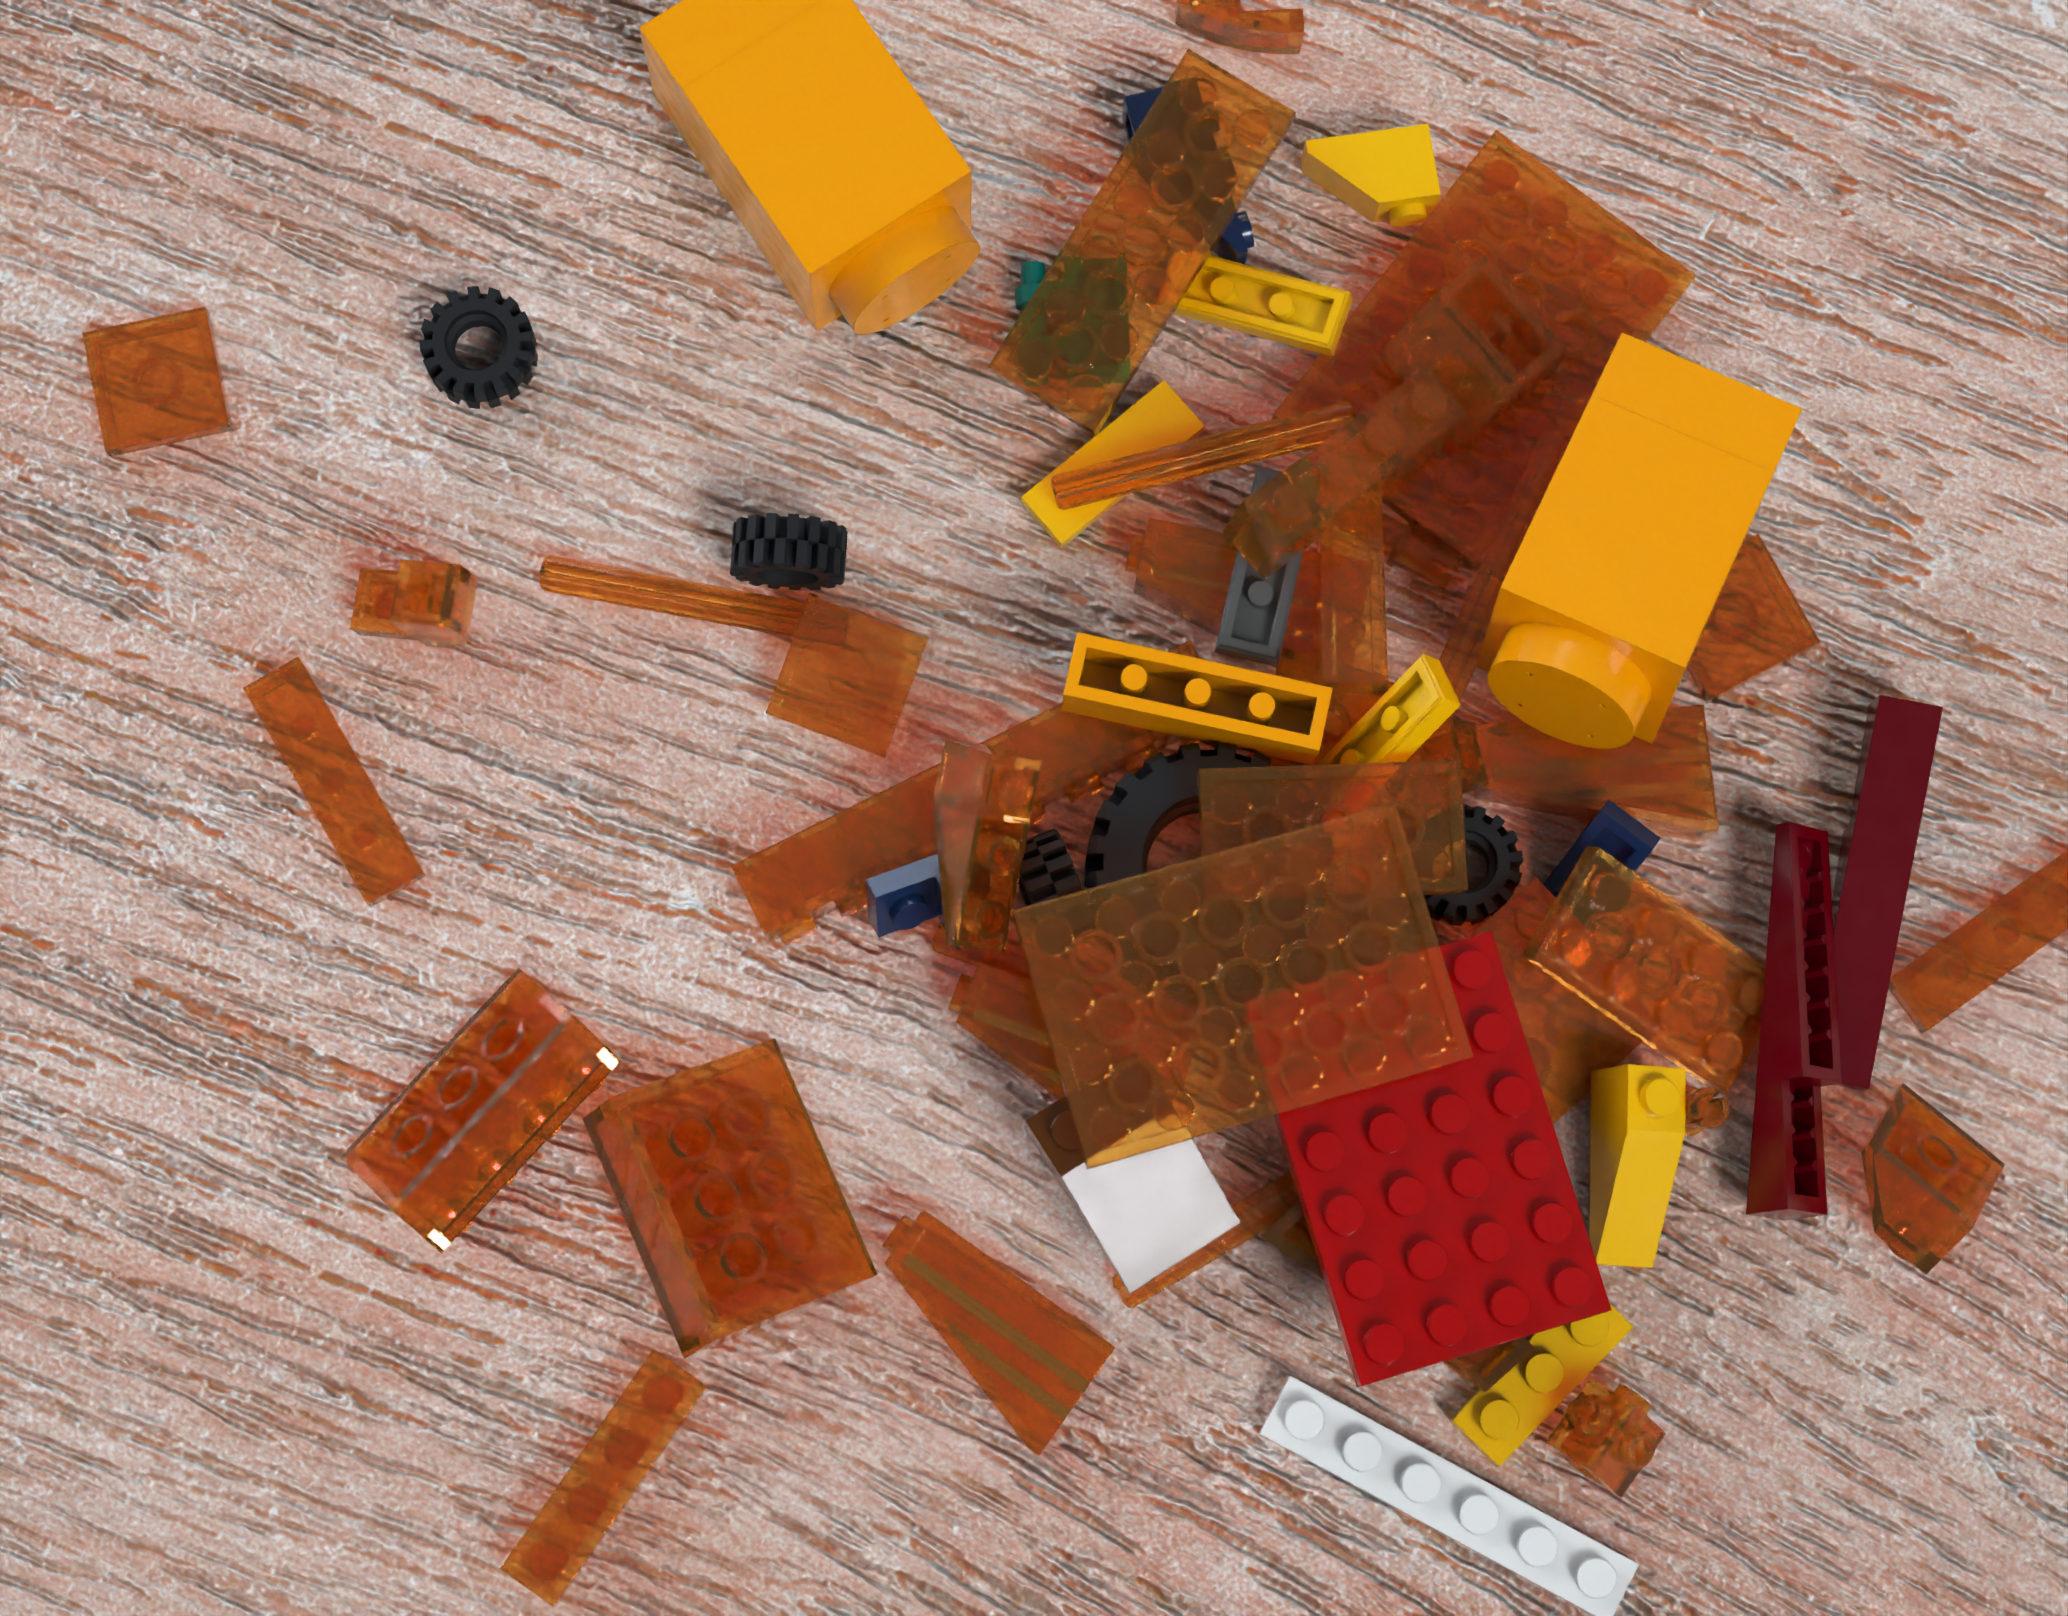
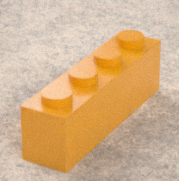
(1196, 698)

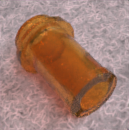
(1704, 1110)

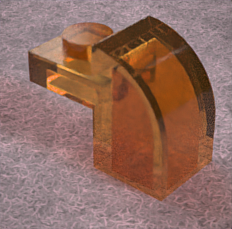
(416, 603)

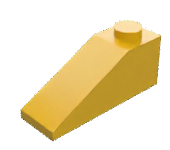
(1633, 1159)

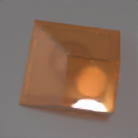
(1924, 1179)

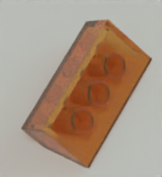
(480, 1110)

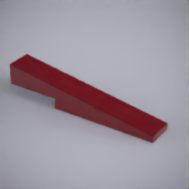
(1877, 870)
(1796, 1032)

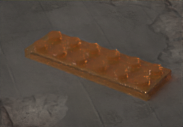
(1142, 242)

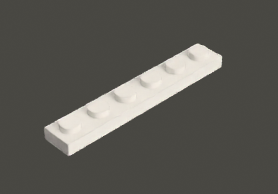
(1448, 1499)

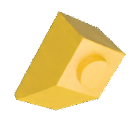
(1378, 172)

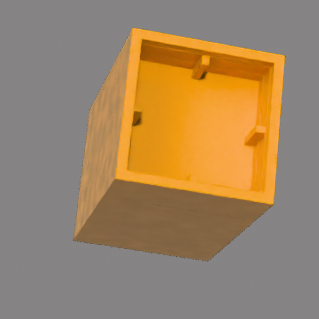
(818, 152)
(1631, 546)

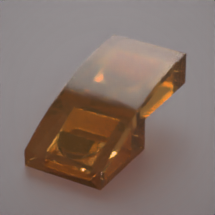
(1253, 31)

